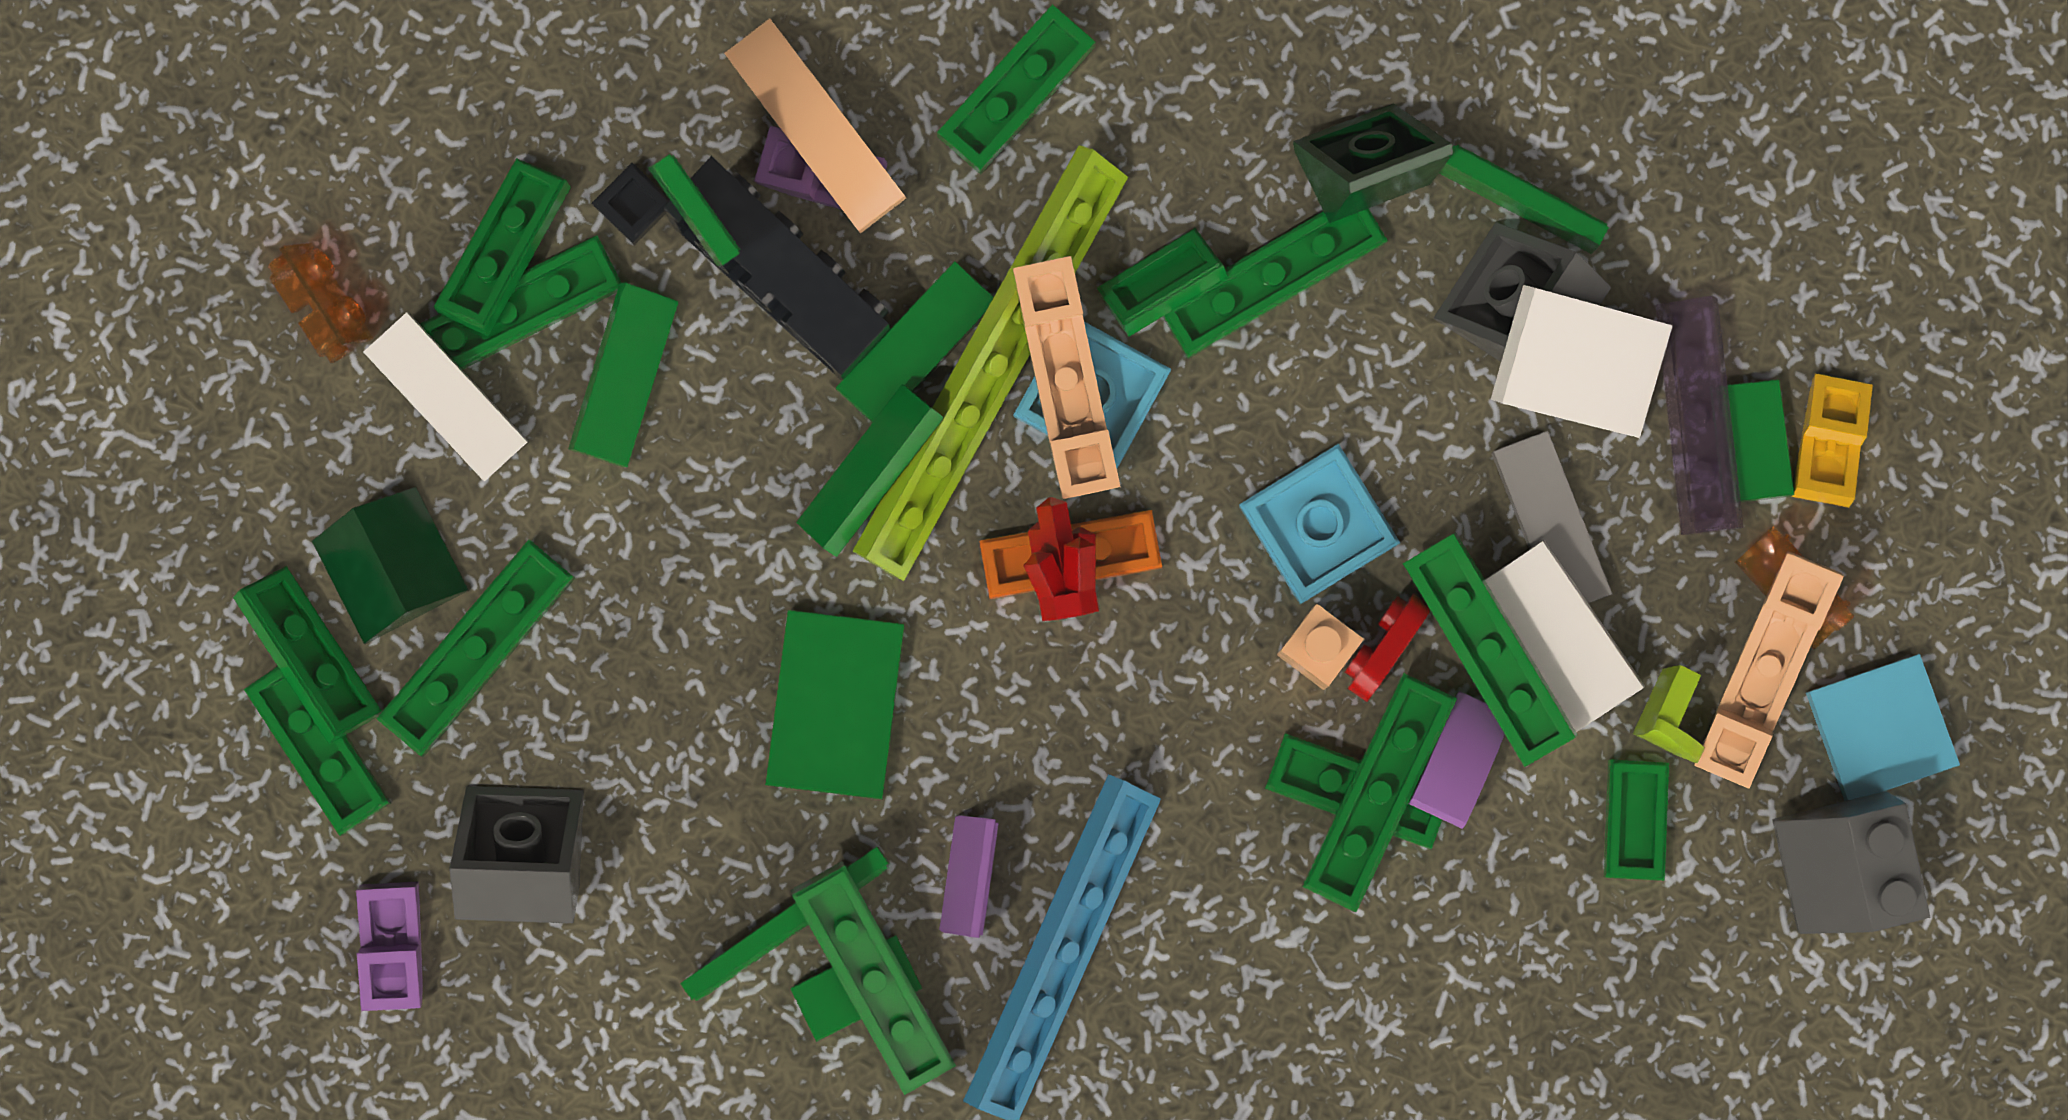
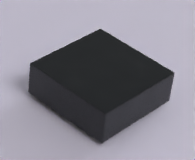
(632, 203)

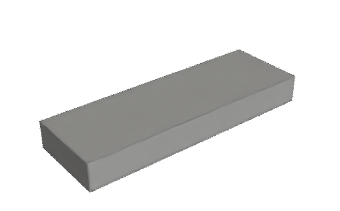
(1549, 510)

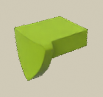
(1665, 711)

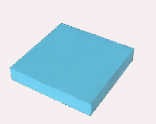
(1126, 387)
(1319, 524)
(1882, 728)

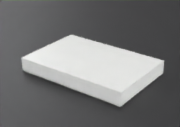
(1581, 362)
(1563, 636)

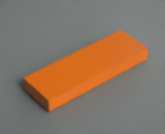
(1123, 547)

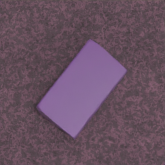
(969, 876)

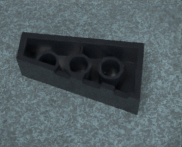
(785, 276)

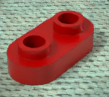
(1372, 665)

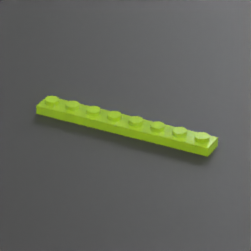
(986, 369)

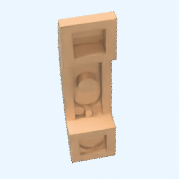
(815, 125)
(1066, 377)
(1768, 668)

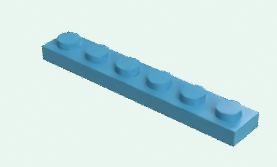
(1062, 949)

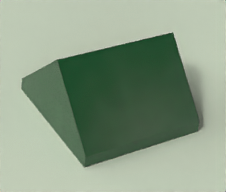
(1370, 160)
(389, 563)

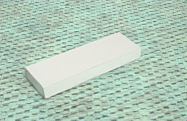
(445, 396)

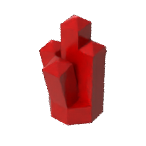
(1062, 563)

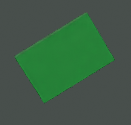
(835, 704)

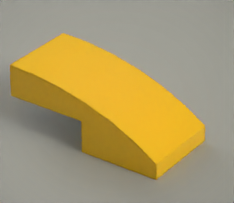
(1832, 440)

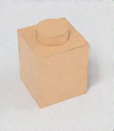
(1320, 647)

